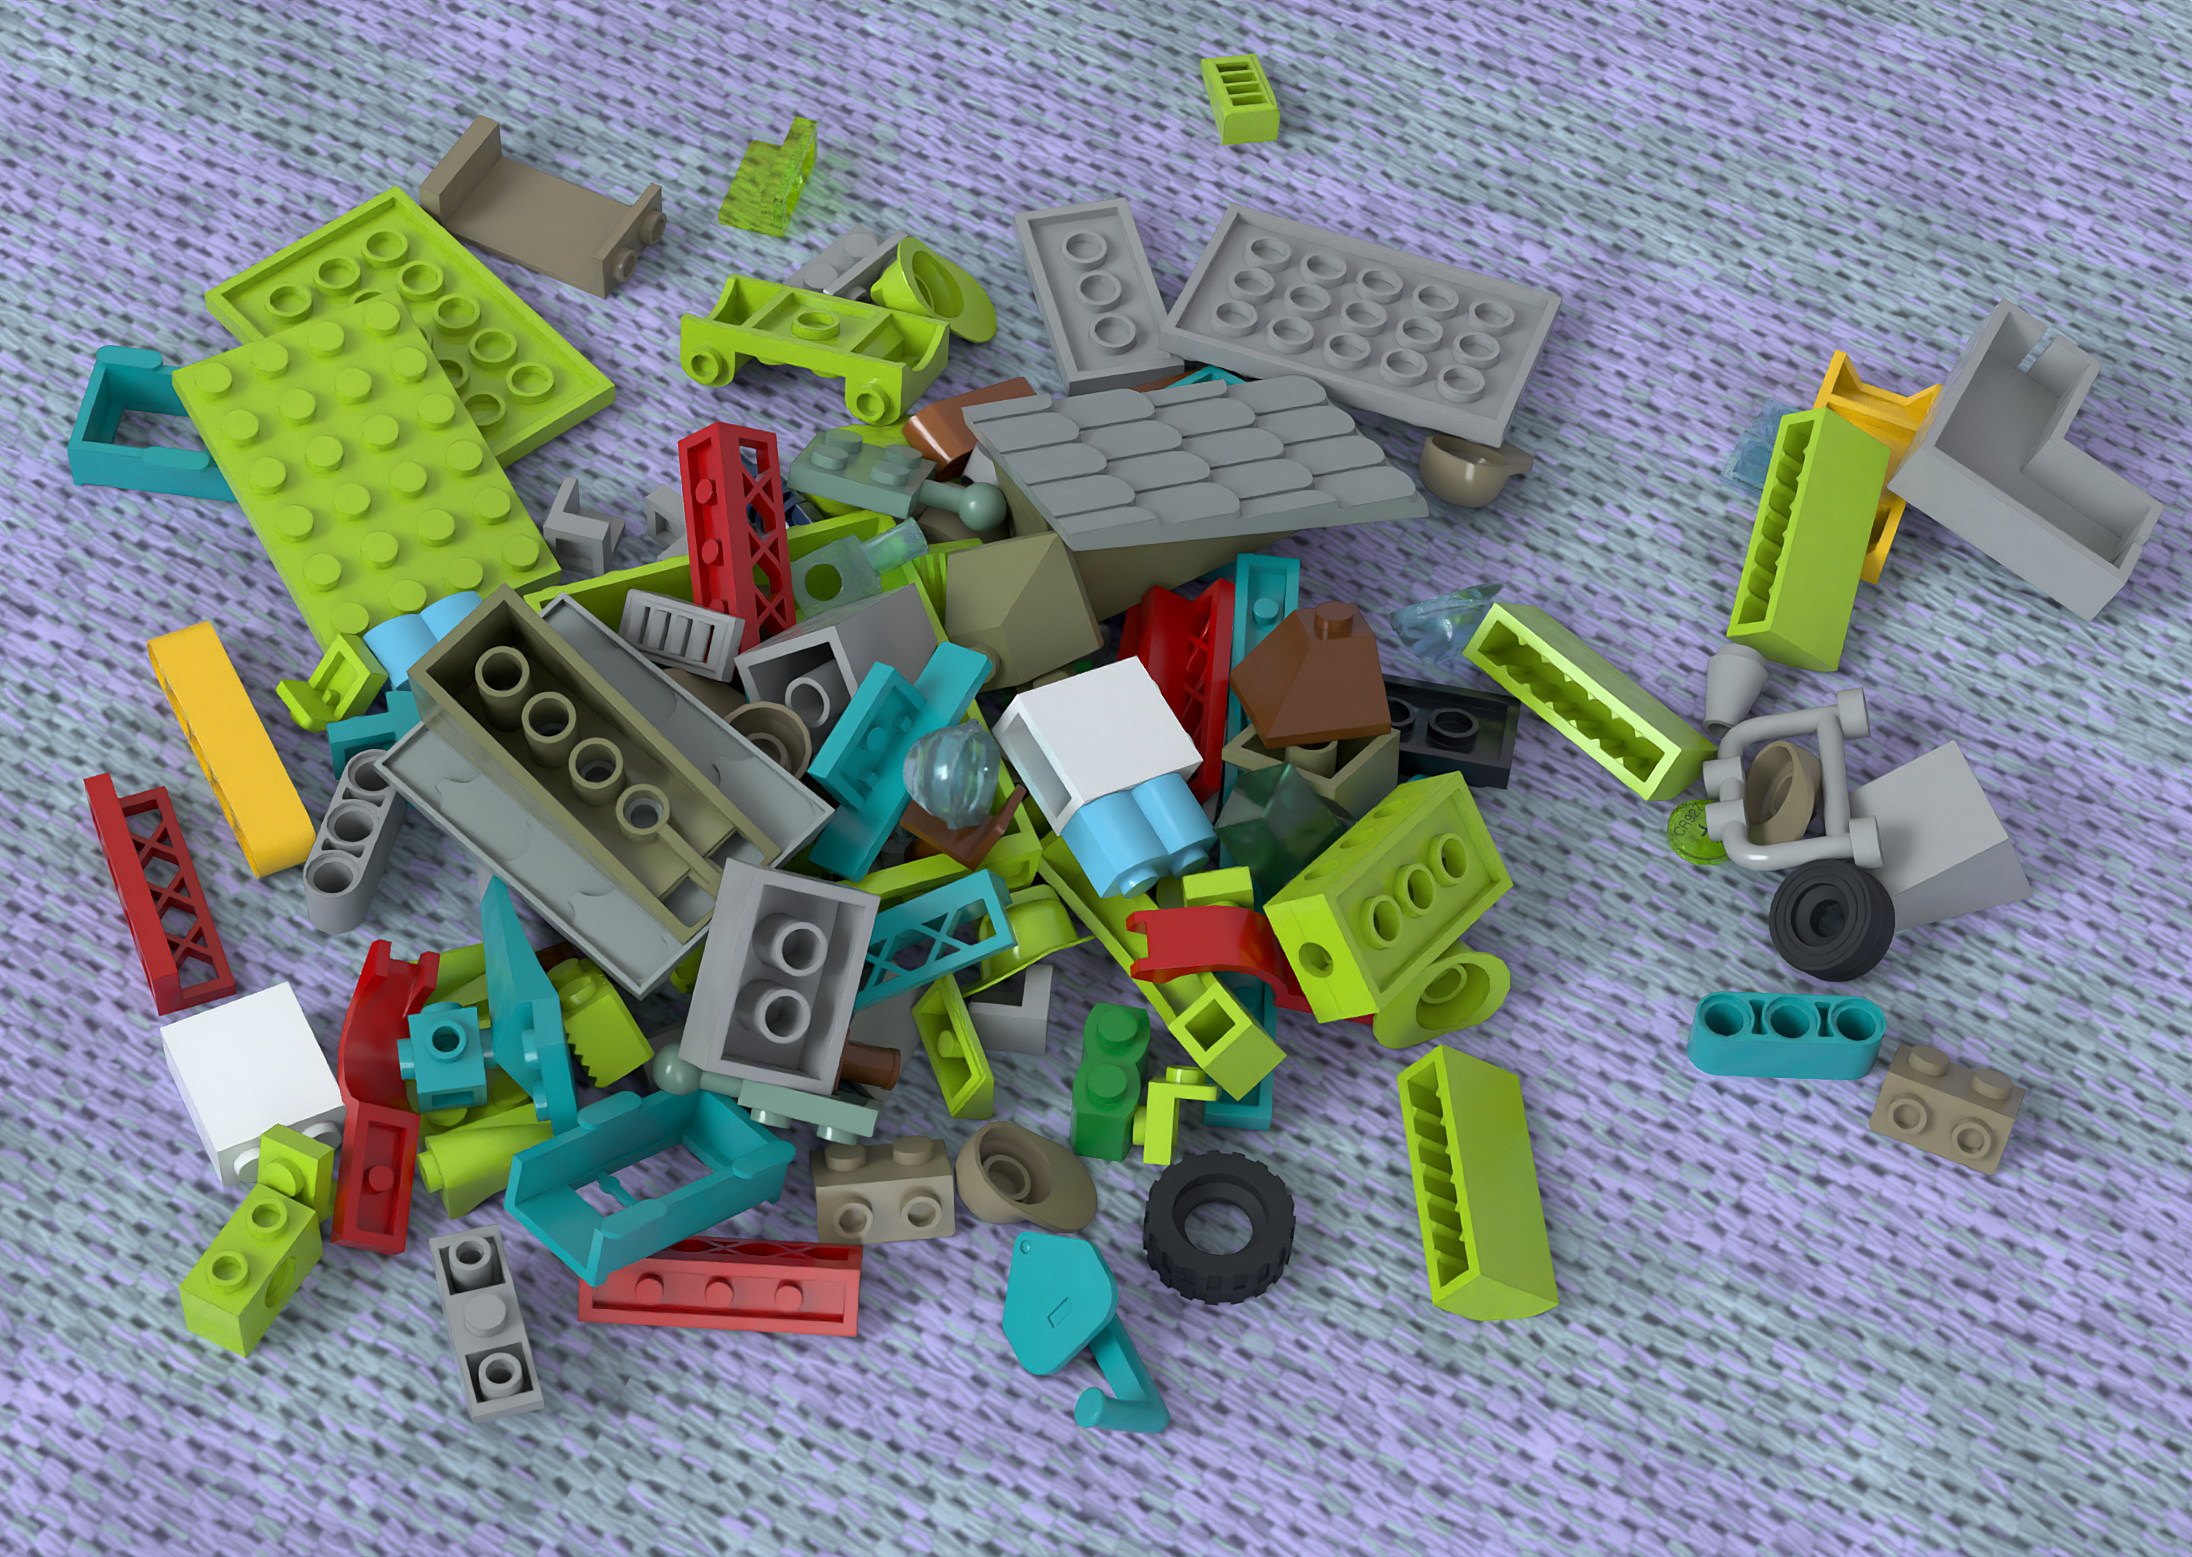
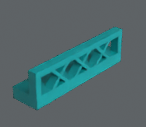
(936, 916)

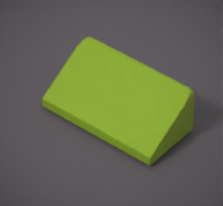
(955, 1051)

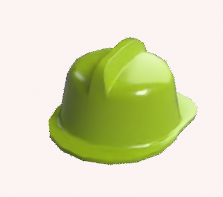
(936, 289)
(1039, 927)
(1449, 995)

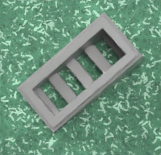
(678, 633)

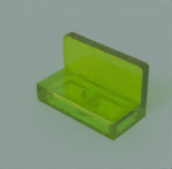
(771, 181)

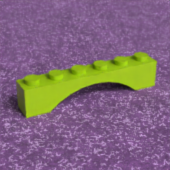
(1194, 1006)

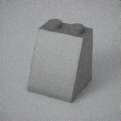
(827, 656)
(1938, 840)

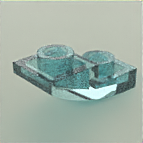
(1752, 455)

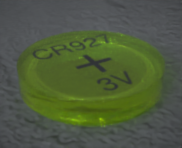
(1689, 834)

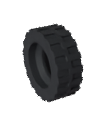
(1229, 1180)

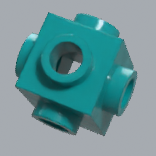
(447, 1057)

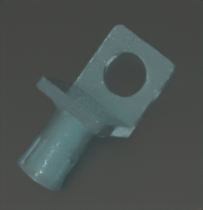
(858, 564)

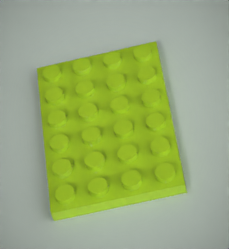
(496, 351)
(362, 470)

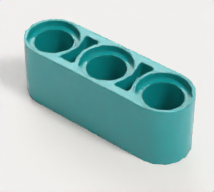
(1755, 1028)

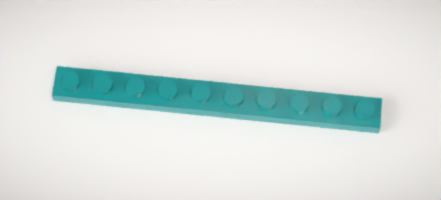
(1263, 599)

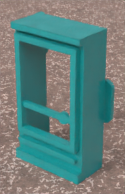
(137, 382)
(624, 1131)

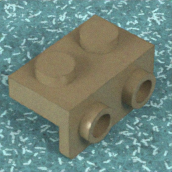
(1947, 1107)
(883, 1191)

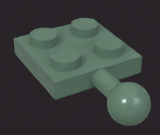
(888, 480)
(839, 1117)

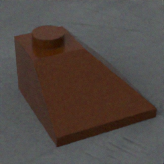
(1314, 679)

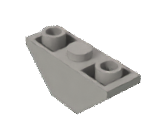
(485, 1324)

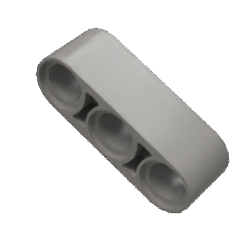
(352, 846)

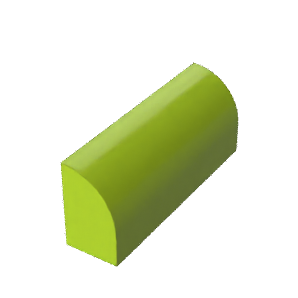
(1809, 541)
(1589, 701)
(1476, 1188)

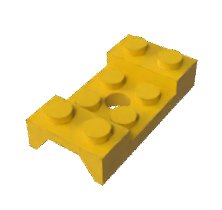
(1891, 421)

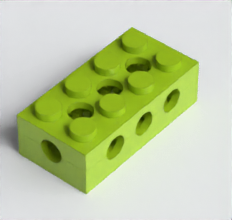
(1388, 897)

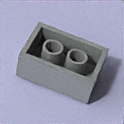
(778, 977)

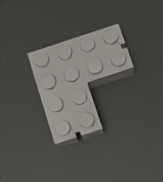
(2009, 482)

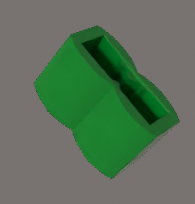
(1109, 1081)

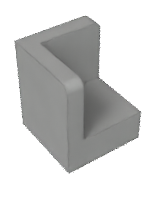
(580, 537)
(1015, 1019)

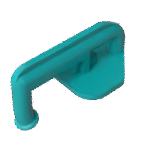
(1058, 1304)

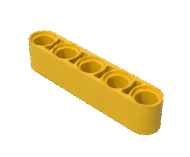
(232, 748)

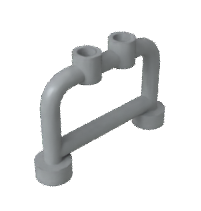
(1726, 779)

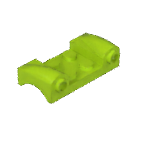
(880, 351)
(472, 1148)

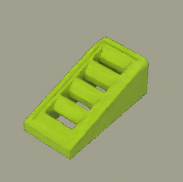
(1241, 99)

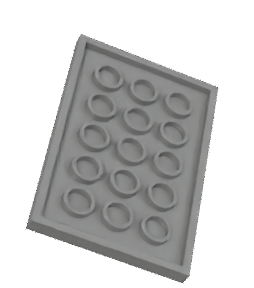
(1362, 323)

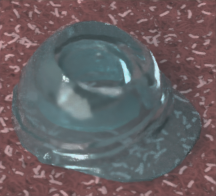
(1443, 625)
(954, 773)

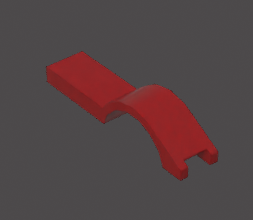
(1217, 940)
(379, 1120)

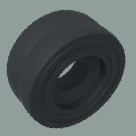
(1865, 930)

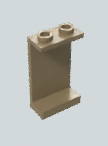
(538, 216)

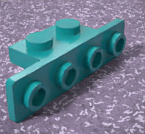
(868, 750)

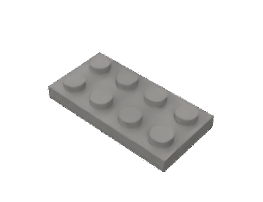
(1095, 295)

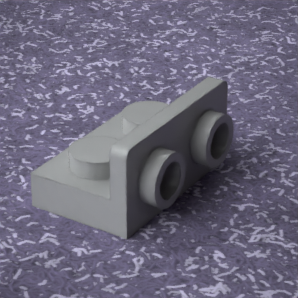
(849, 265)

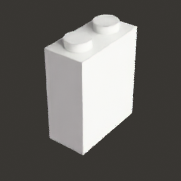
(1093, 738)
(248, 1071)

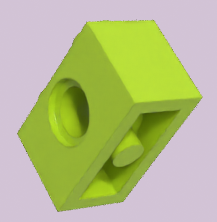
(251, 1270)

